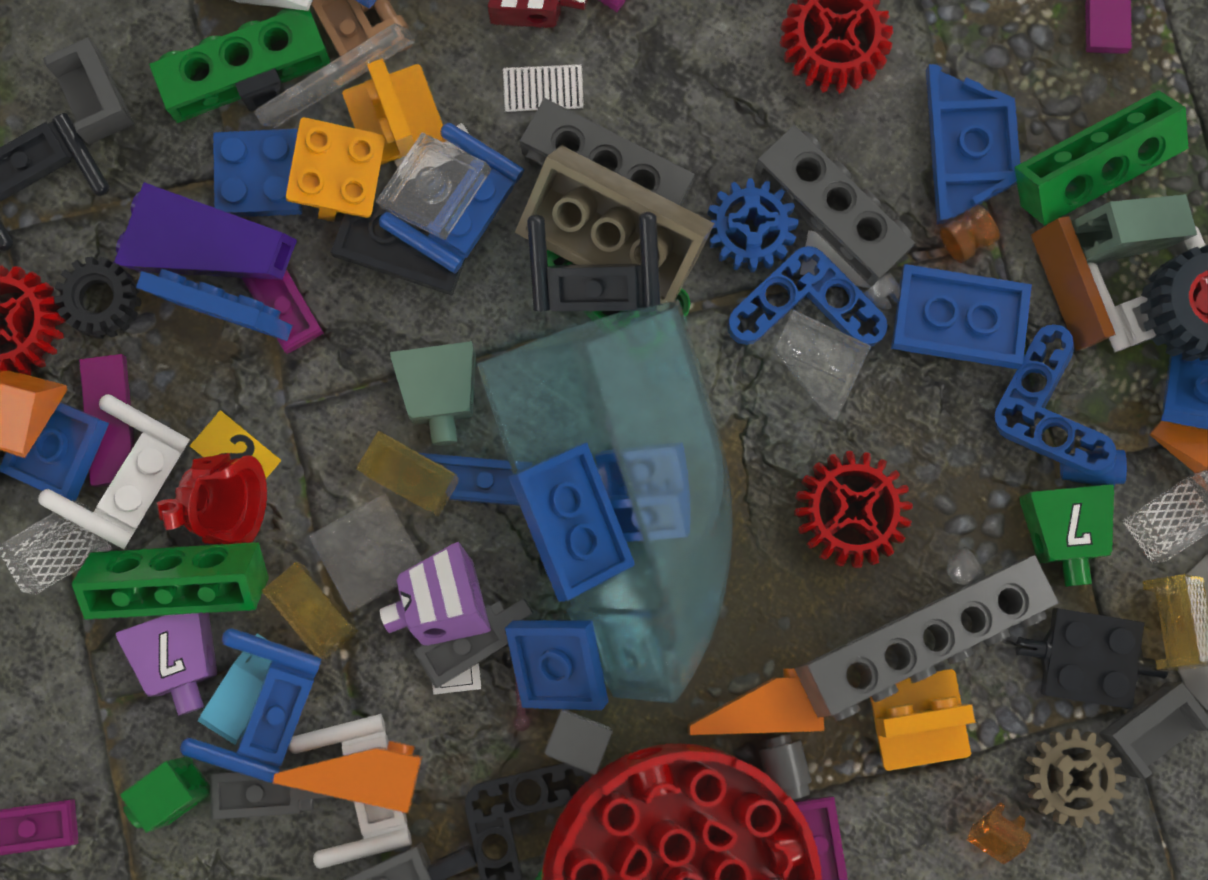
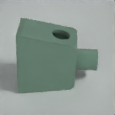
(437, 386)

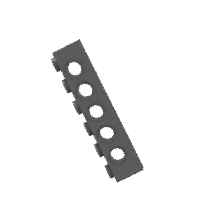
(1027, 598)

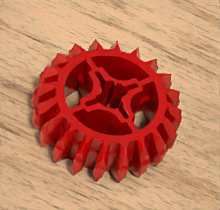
(854, 62)
(34, 303)
(867, 524)

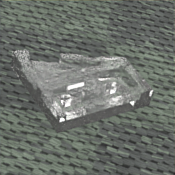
(821, 360)

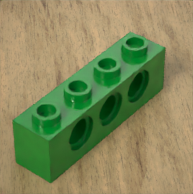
(191, 98)
(1102, 157)
(171, 581)

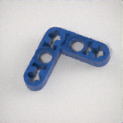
(815, 289)
(1033, 406)

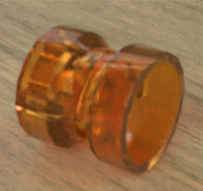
(970, 233)

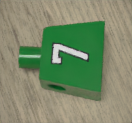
(1071, 527)

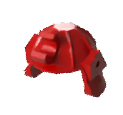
(219, 500)

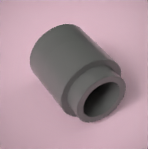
(786, 765)

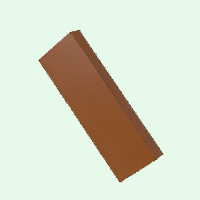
(1072, 283)

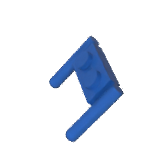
(478, 214)
(273, 713)

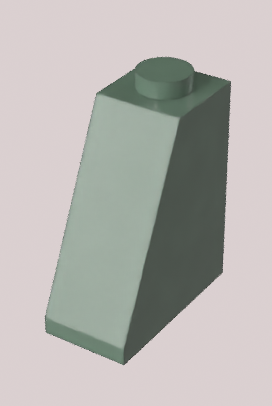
(1134, 227)

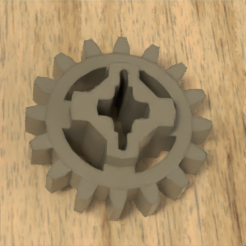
(1088, 764)

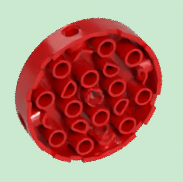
(681, 816)

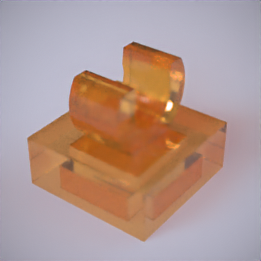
(999, 836)

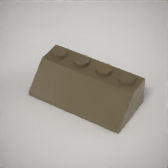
(596, 215)

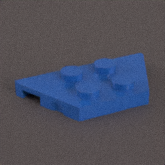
(970, 142)

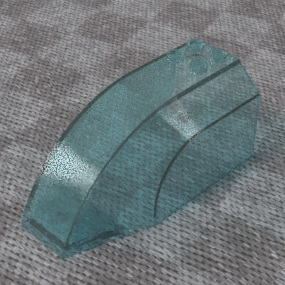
(640, 391)

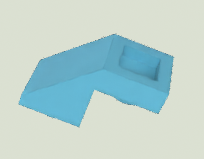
(235, 697)

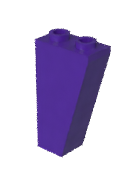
(198, 240)

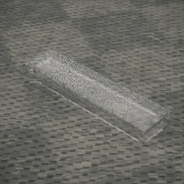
(333, 76)

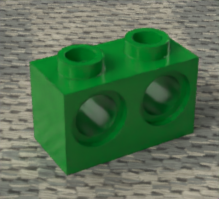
(165, 794)

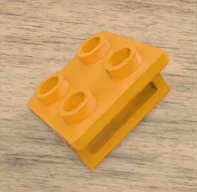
(394, 106)
(335, 168)
(923, 722)

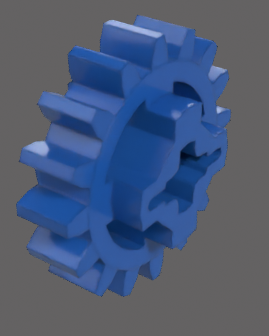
(768, 225)

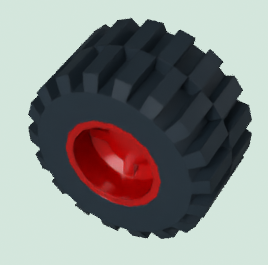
(1180, 304)

